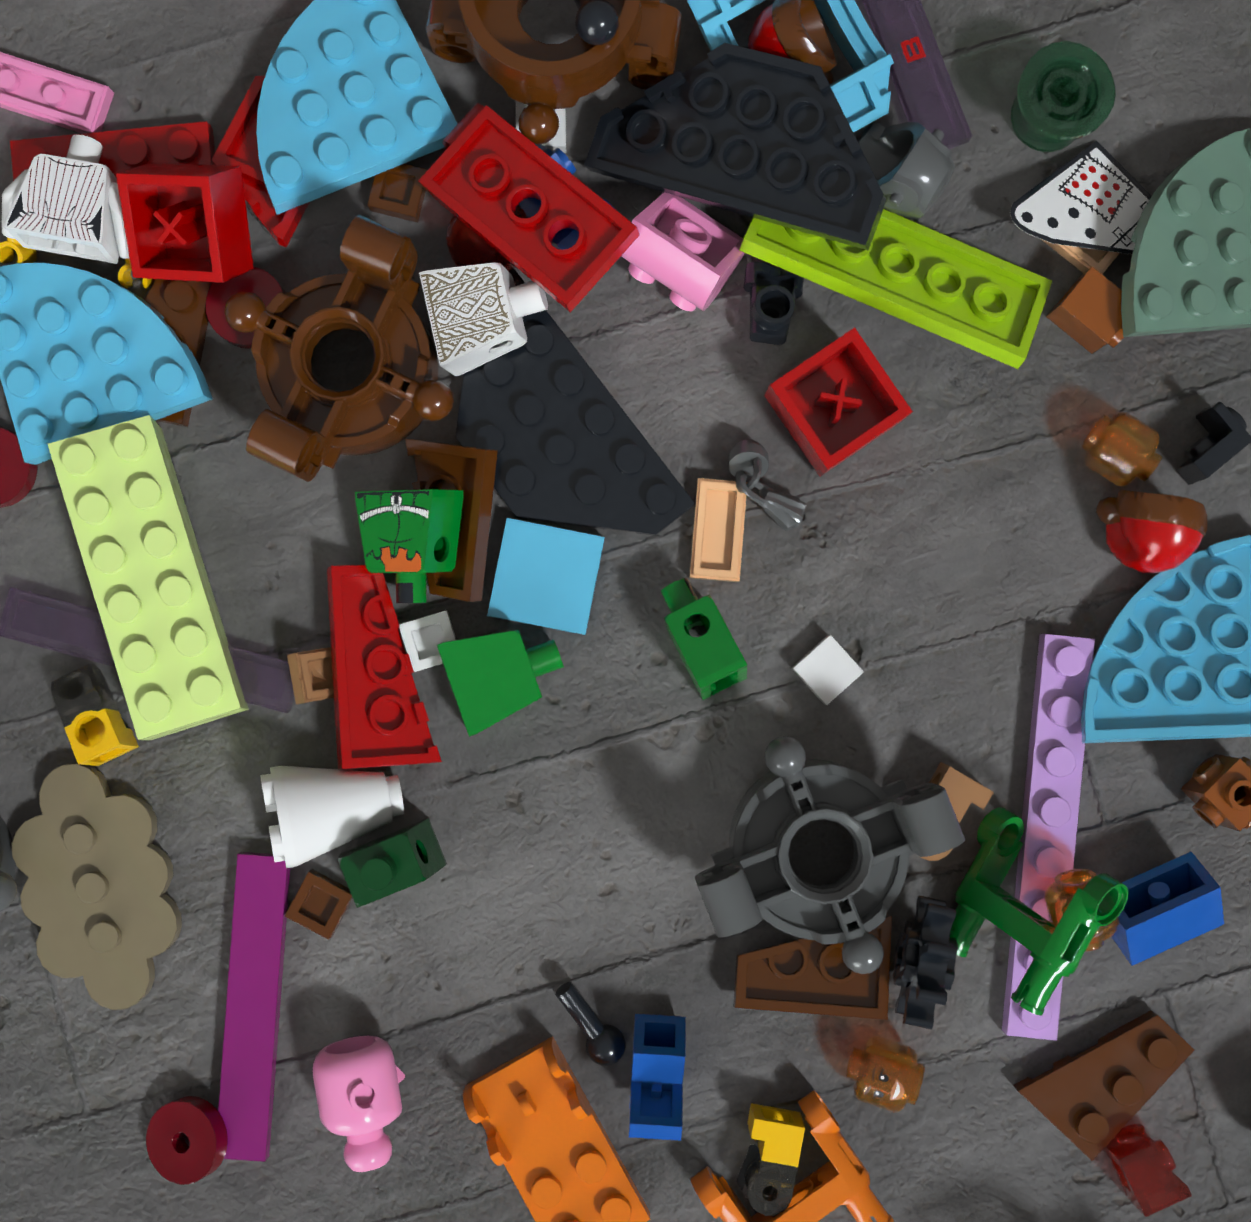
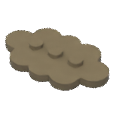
(96, 886)

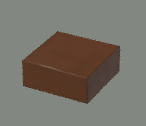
(398, 192)
(320, 904)

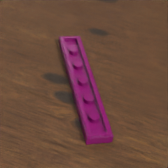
(253, 1004)

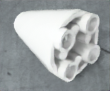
(325, 808)

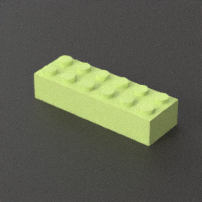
(147, 577)

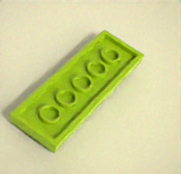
(919, 280)

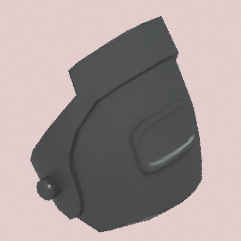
(908, 165)

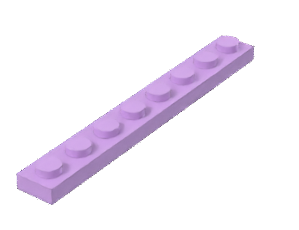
(1048, 807)

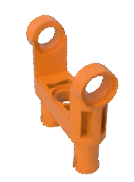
(834, 1184)

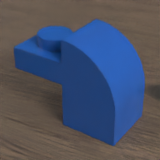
(657, 1077)

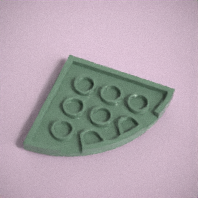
(1194, 246)

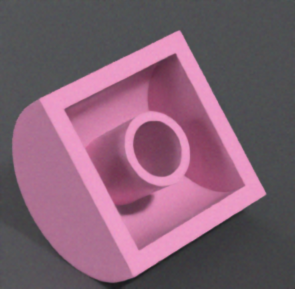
(683, 251)

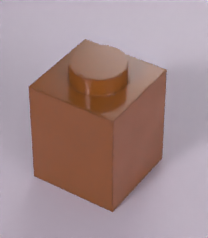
(1090, 311)

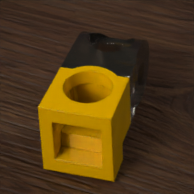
(91, 717)
(774, 1170)

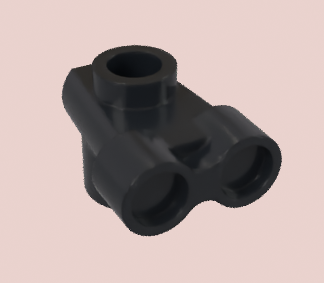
(771, 294)

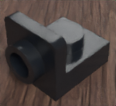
(1224, 441)

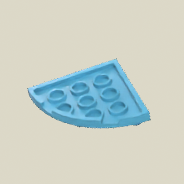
(345, 101)
(85, 356)
(1177, 655)

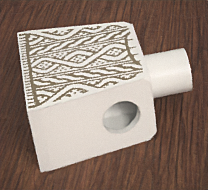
(477, 313)

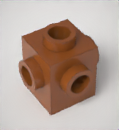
(1214, 791)

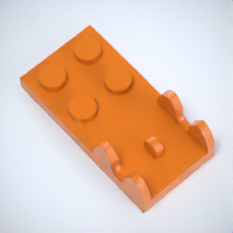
(552, 1140)

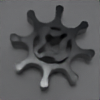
(925, 962)

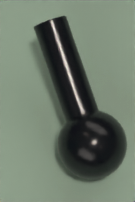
(596, 21)
(604, 1042)

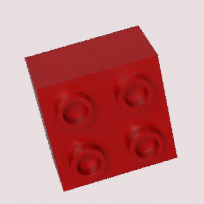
(185, 221)
(837, 402)

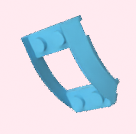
(860, 94)

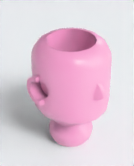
(359, 1097)

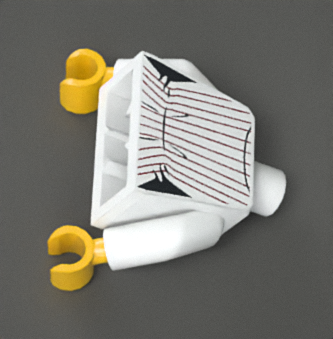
(66, 210)

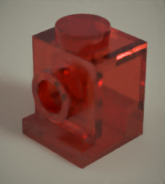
(1145, 1170)

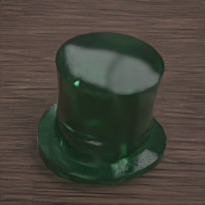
(1062, 96)

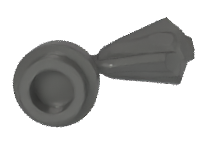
(748, 463)

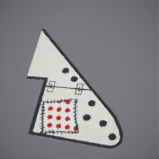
(1084, 204)

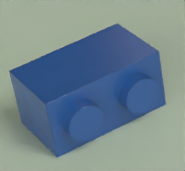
(1168, 908)

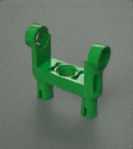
(1053, 947)

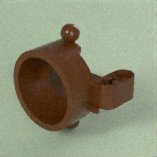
(554, 74)
(373, 297)

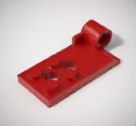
(496, 167)

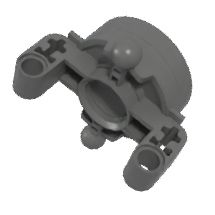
(886, 826)

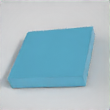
(546, 576)

